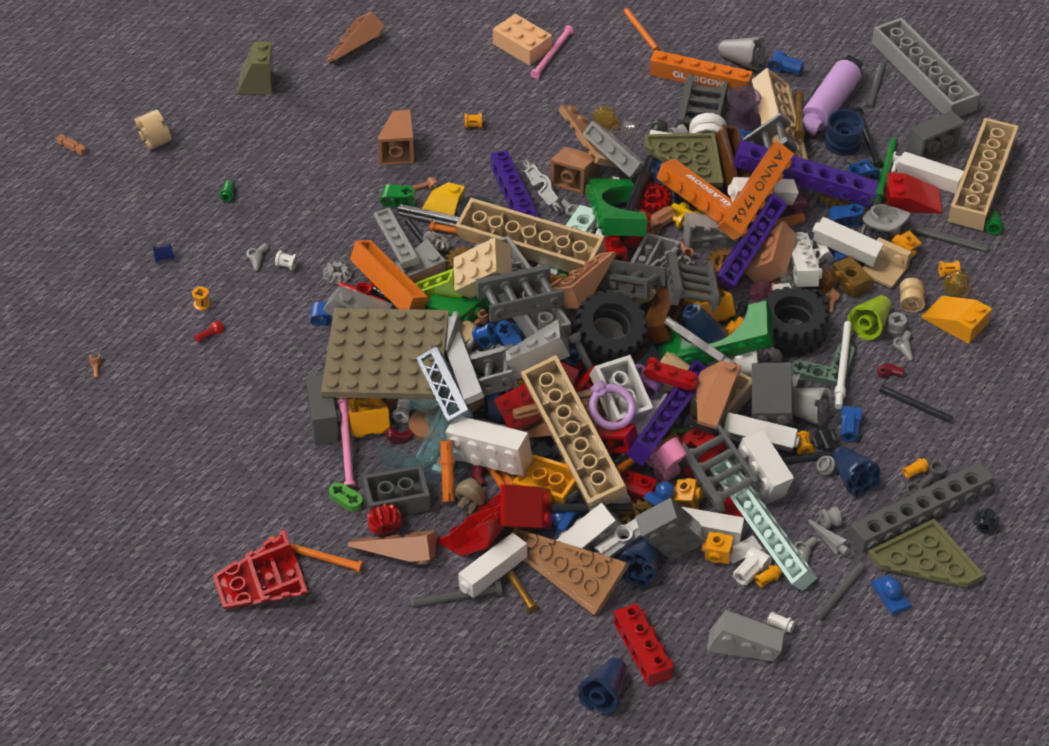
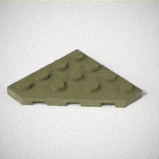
(693, 150)
(928, 555)

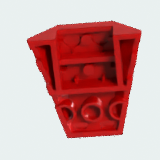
(476, 531)
(262, 575)

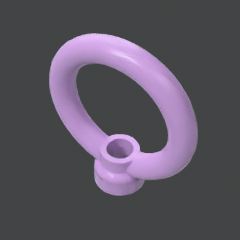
(600, 390)

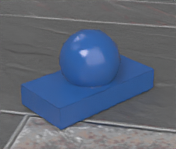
(662, 492)
(565, 520)
(891, 594)

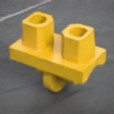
(680, 211)

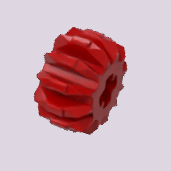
(384, 519)

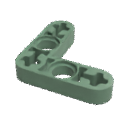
(829, 373)

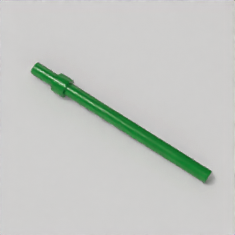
(880, 194)

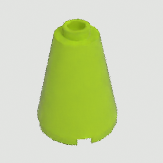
(870, 317)

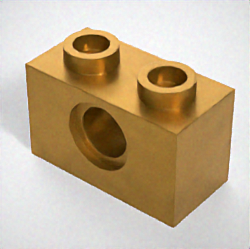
(851, 277)

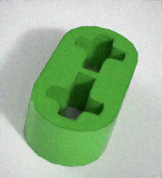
(346, 496)

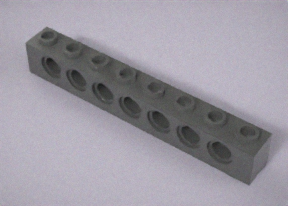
(921, 507)

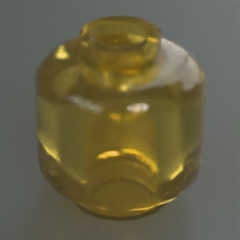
(605, 117)
(955, 283)

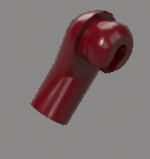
(889, 369)
(397, 437)
(476, 474)

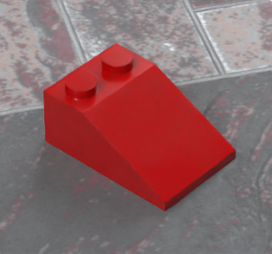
(912, 194)
(526, 507)

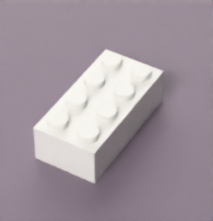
(490, 445)

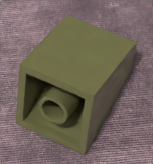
(257, 70)

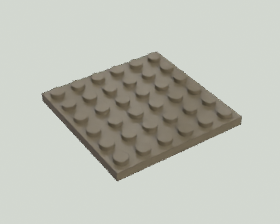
(377, 350)

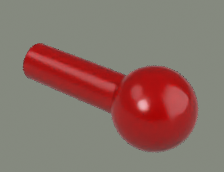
(215, 328)

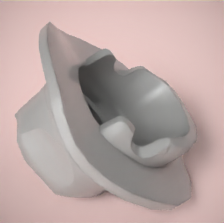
(886, 219)

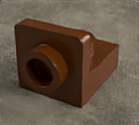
(826, 283)

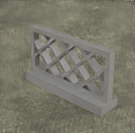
(614, 149)

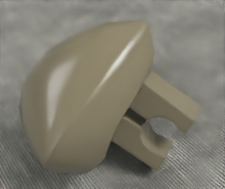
(470, 493)

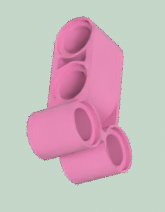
(666, 459)

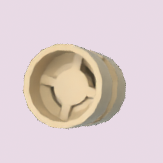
(912, 295)

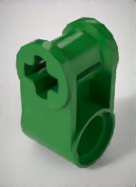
(397, 194)

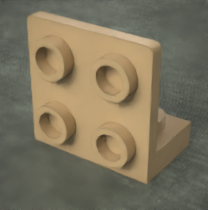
(890, 264)

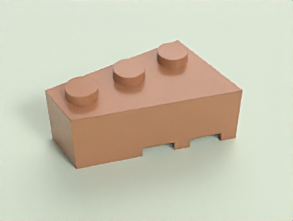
(773, 255)

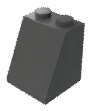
(772, 392)

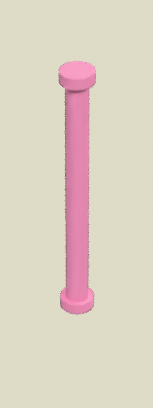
(535, 73)
(342, 403)

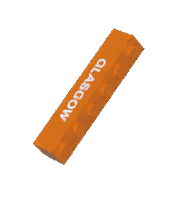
(705, 73)
(694, 189)

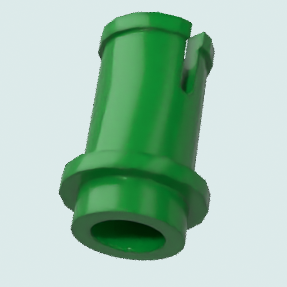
(227, 193)

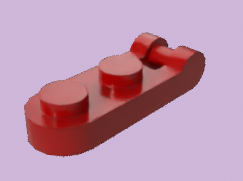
(670, 374)

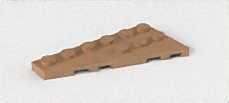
(580, 123)
(576, 571)

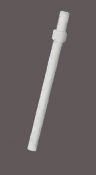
(840, 390)

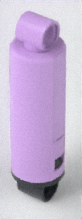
(832, 94)

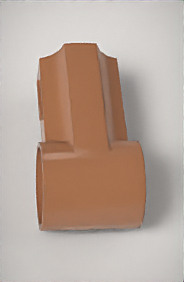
(661, 219)

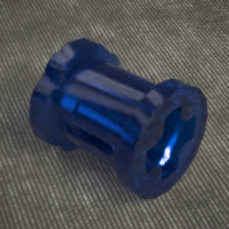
(163, 252)

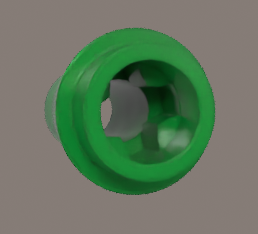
(994, 224)

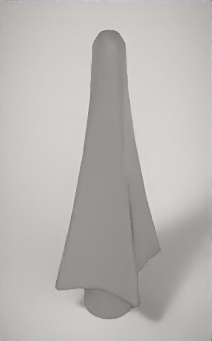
(453, 326)
(834, 541)

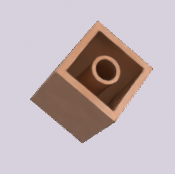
(396, 139)
(572, 169)

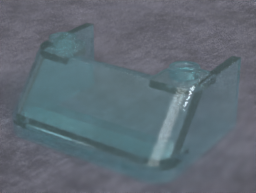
(430, 448)

